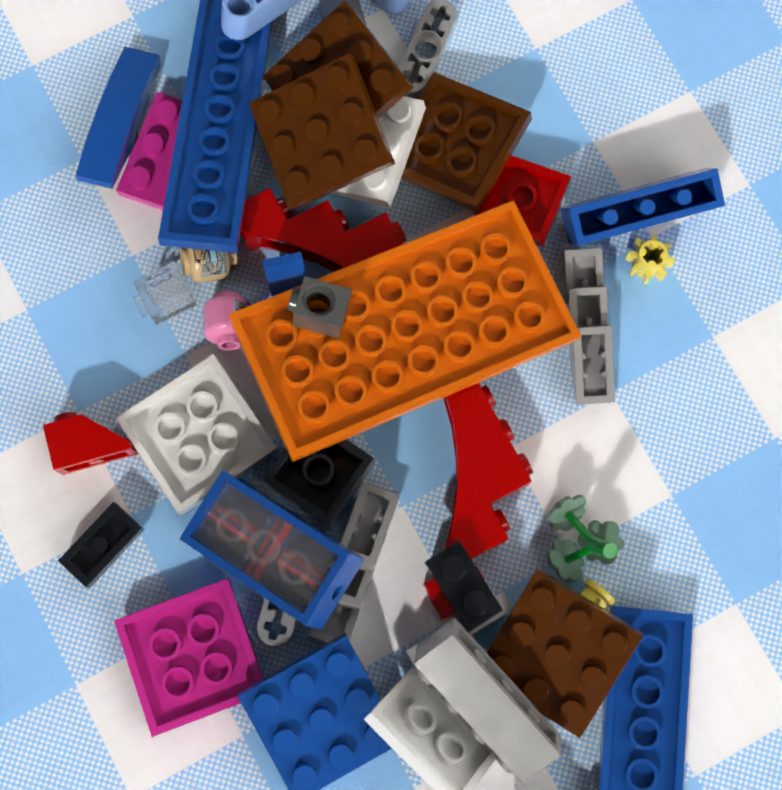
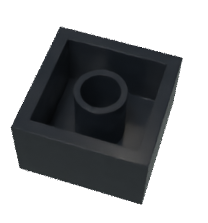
(321, 481)

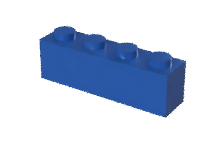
(642, 206)

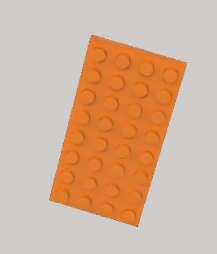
(413, 332)

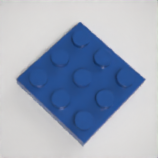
(315, 716)

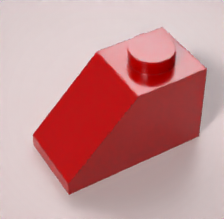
(82, 443)

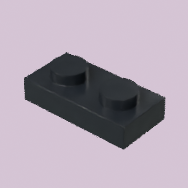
(101, 545)
(463, 586)

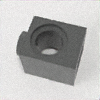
(325, 323)

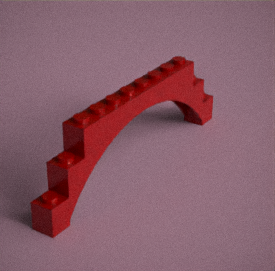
(484, 456)

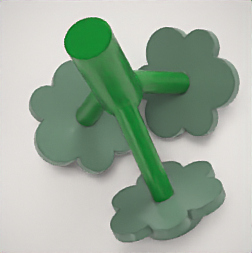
(597, 541)

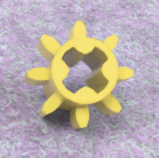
(649, 249)

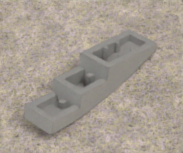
(588, 305)
(365, 537)

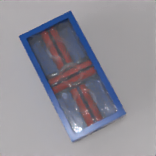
(272, 550)

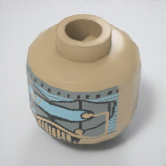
(206, 264)

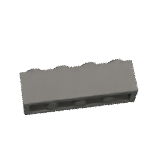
(487, 701)

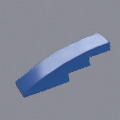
(117, 118)

